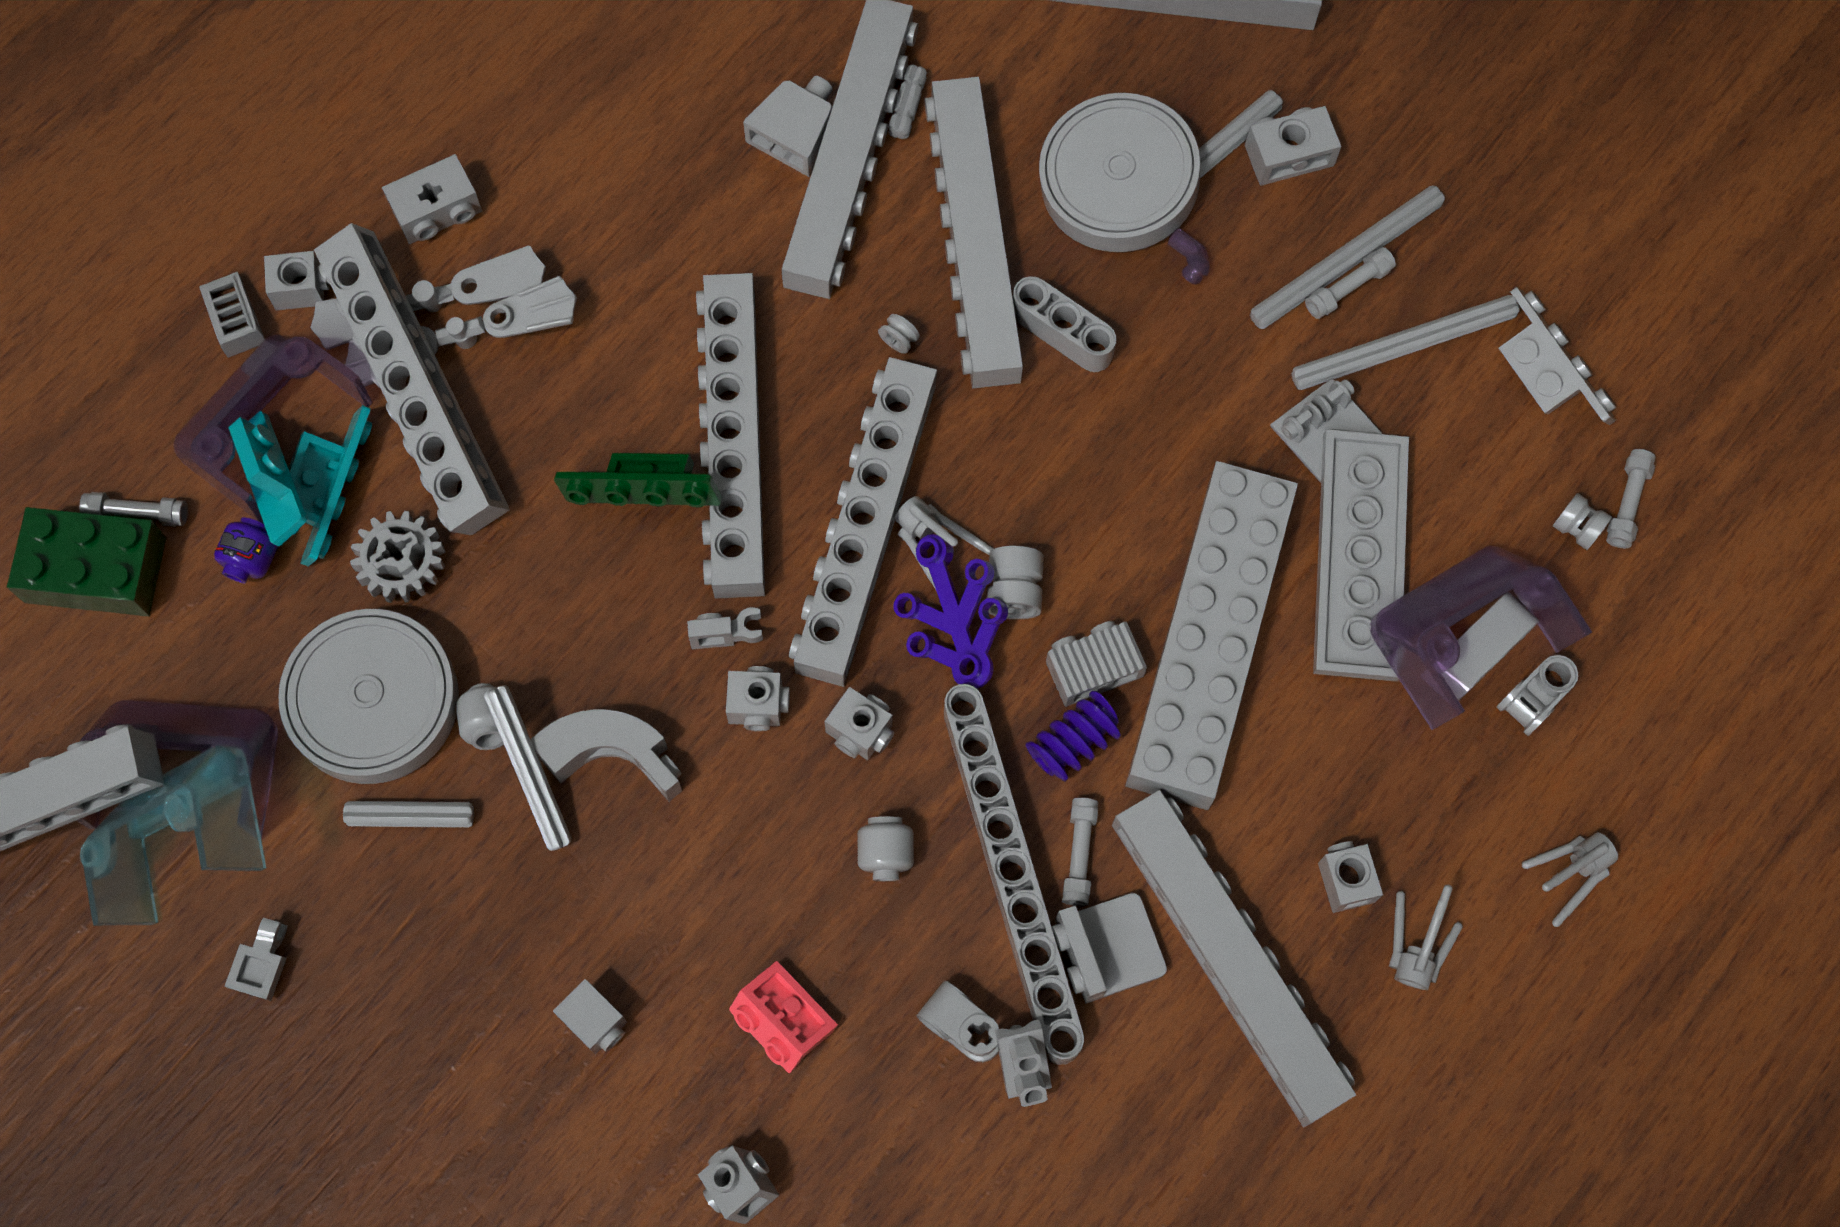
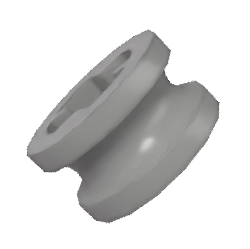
(898, 333)

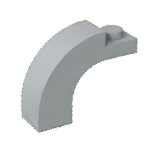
(606, 733)

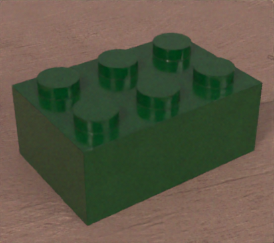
(87, 561)

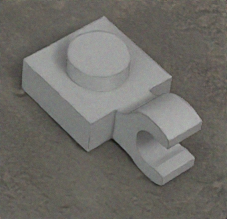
(717, 631)
(257, 967)

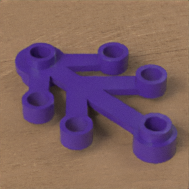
(955, 615)

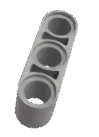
(1071, 341)
(1489, 642)

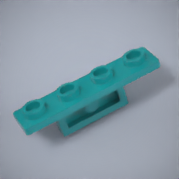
(319, 476)
(268, 477)

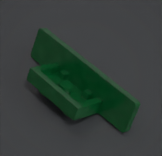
(641, 480)

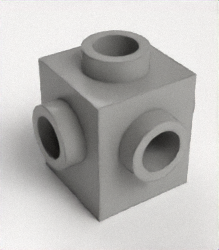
(756, 698)
(856, 711)
(737, 1184)

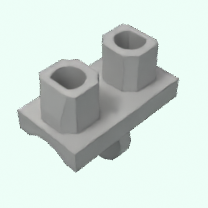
(1024, 1063)

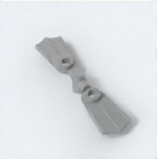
(494, 280)
(531, 310)

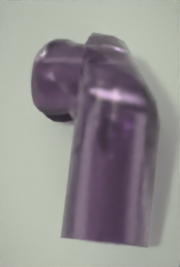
(1195, 255)

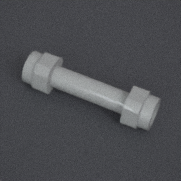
(1375, 265)
(168, 512)
(1622, 529)
(1076, 887)

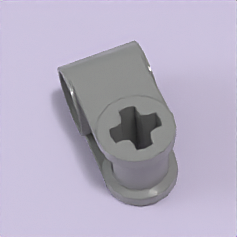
(1535, 697)
(955, 1018)

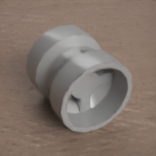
(1575, 514)

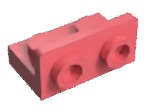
(781, 1016)

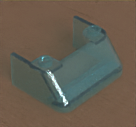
(200, 795)

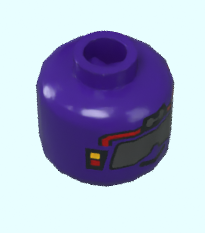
(245, 550)

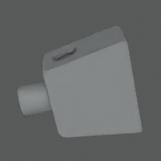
(791, 123)

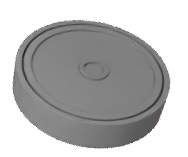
(1119, 172)
(368, 696)

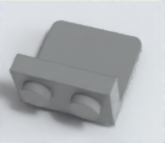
(1109, 947)

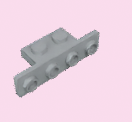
(1547, 367)

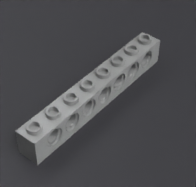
(733, 297)
(480, 498)
(832, 659)

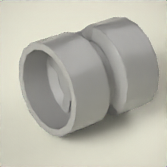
(1015, 581)

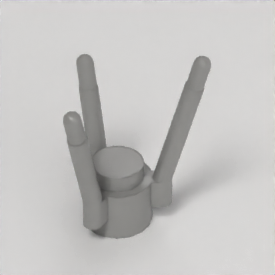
(923, 519)
(1588, 858)
(1417, 965)

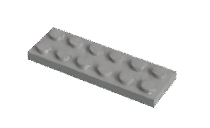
(1359, 549)

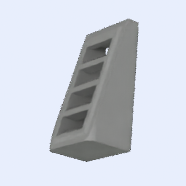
(240, 339)

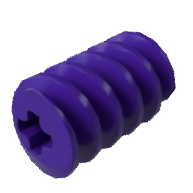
(1075, 736)

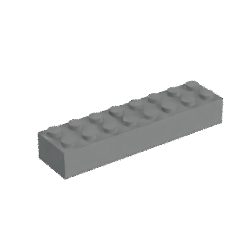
(1212, 636)

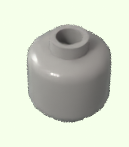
(475, 719)
(885, 848)

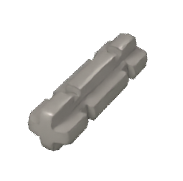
(907, 102)

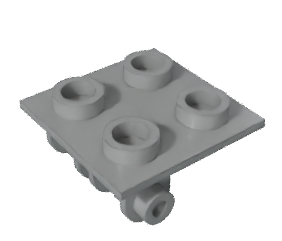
(1323, 409)

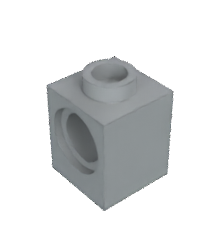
(283, 270)
(1342, 894)
(591, 1018)

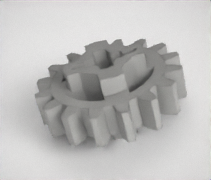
(381, 567)

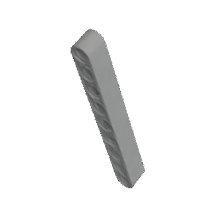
(1012, 849)

